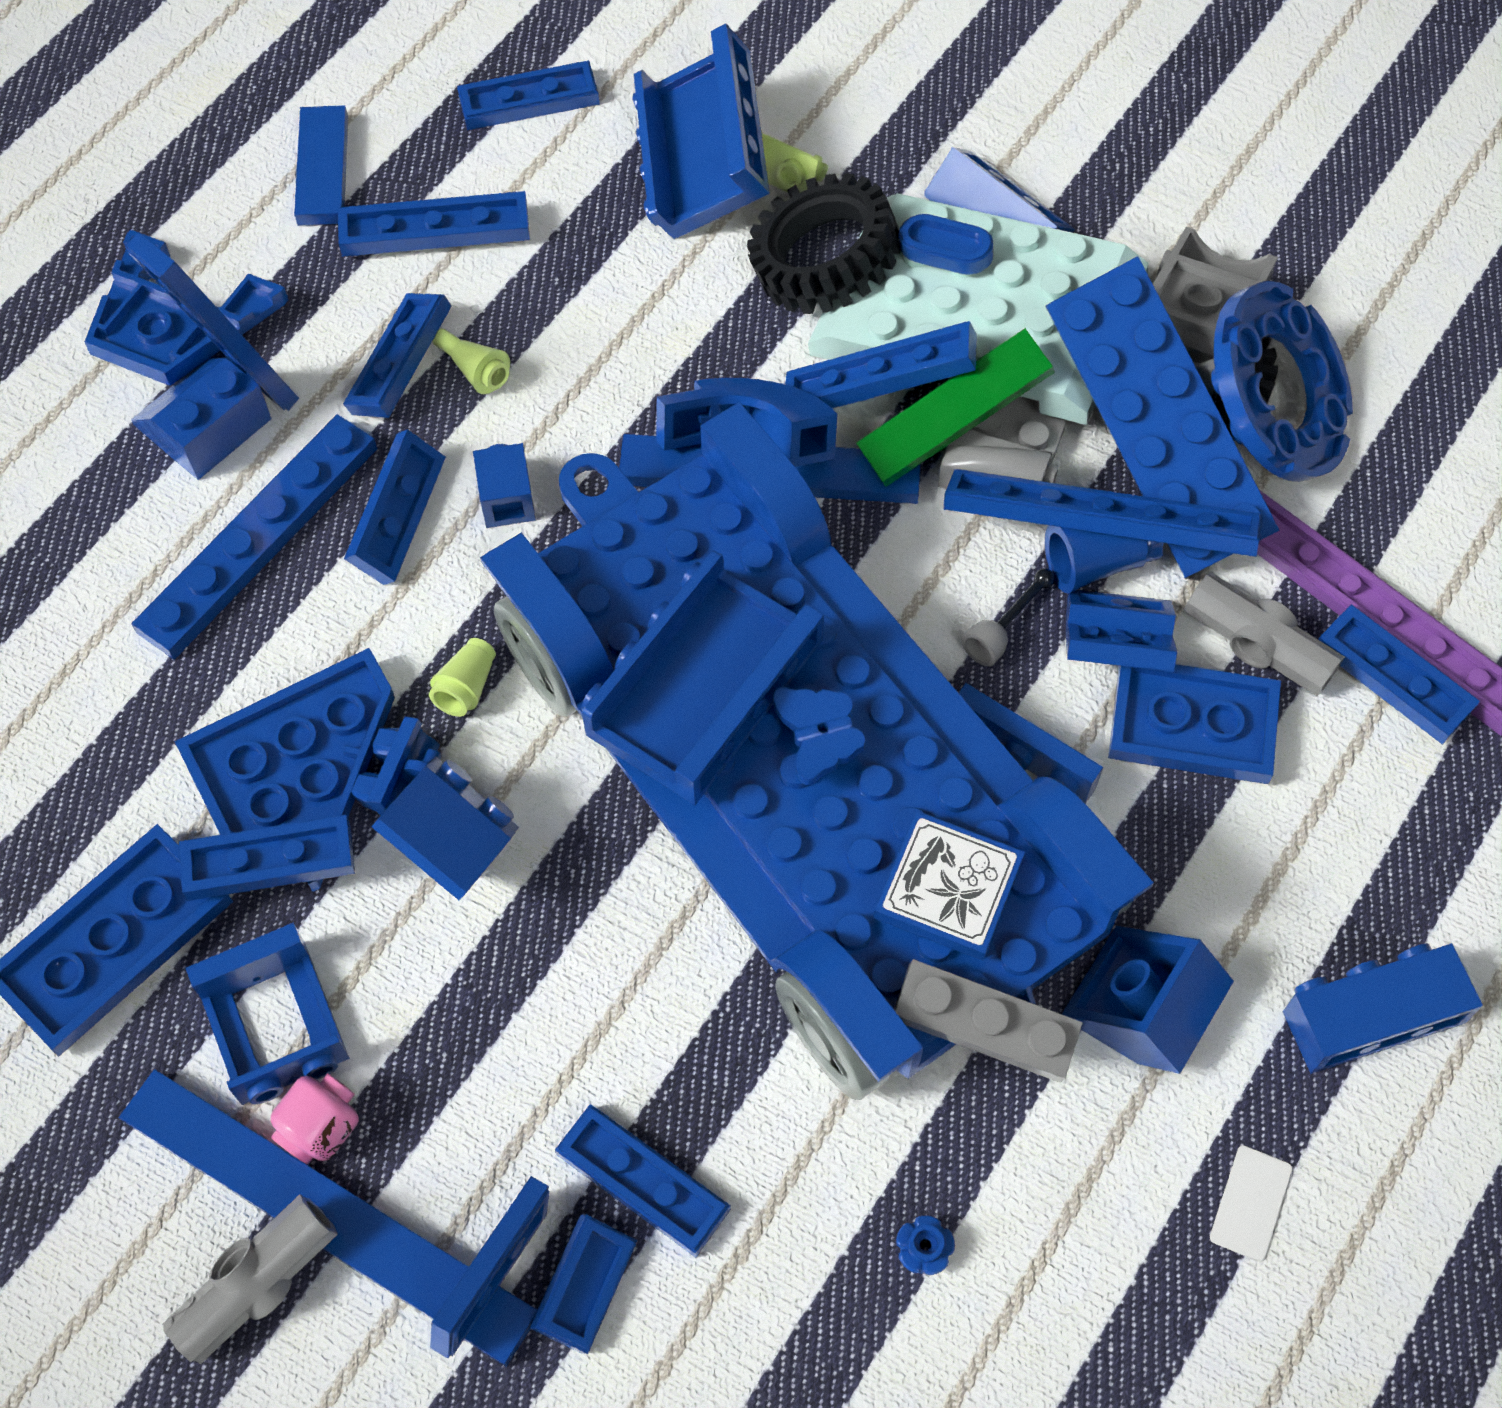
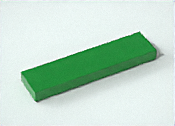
(955, 407)

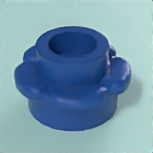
(921, 1261)

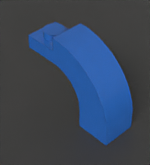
(791, 417)

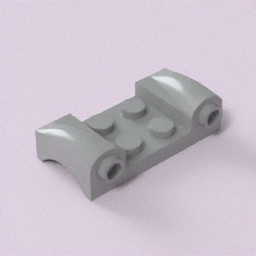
(1195, 287)
(1009, 444)

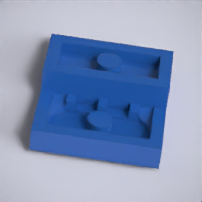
(1120, 630)

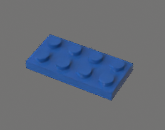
(104, 942)

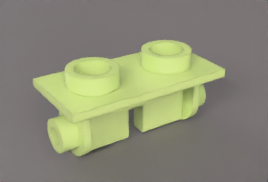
(790, 166)

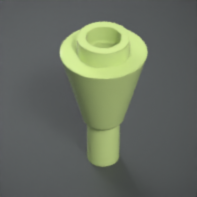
(482, 365)

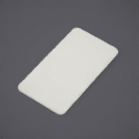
(1251, 1203)

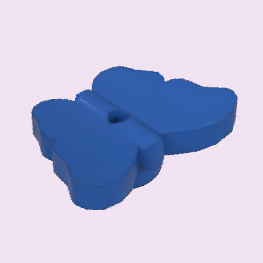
(806, 715)

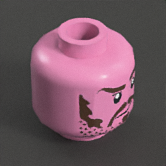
(314, 1118)

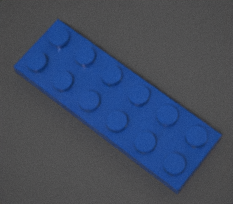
(1155, 400)

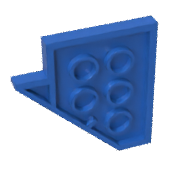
(293, 750)

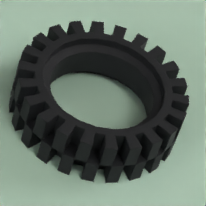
(840, 275)

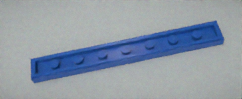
(365, 1238)

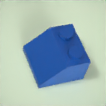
(205, 415)
(447, 826)
(1150, 996)

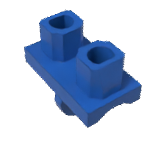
(403, 756)

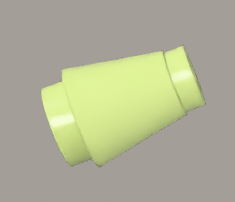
(462, 678)

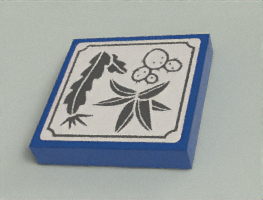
(949, 885)

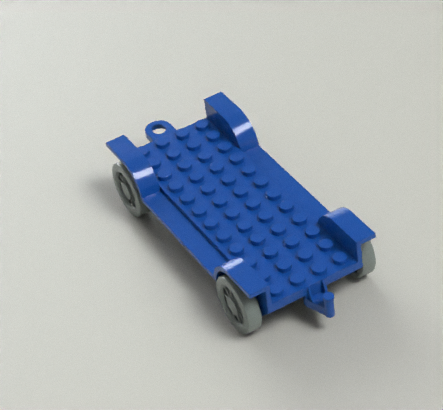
(789, 856)

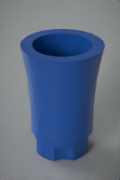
(1087, 556)

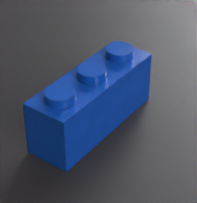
(1380, 1006)

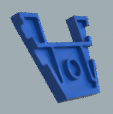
(152, 335)

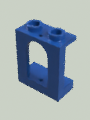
(250, 964)

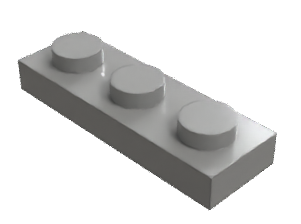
(987, 1021)

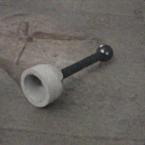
(988, 639)

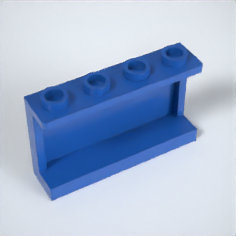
(701, 138)
(699, 678)

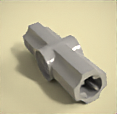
(1263, 633)
(249, 1279)

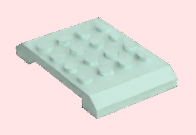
(1026, 273)

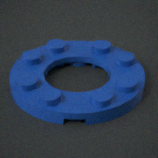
(1284, 451)

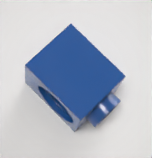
(504, 485)

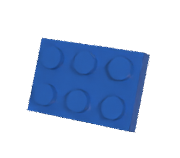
(1196, 721)

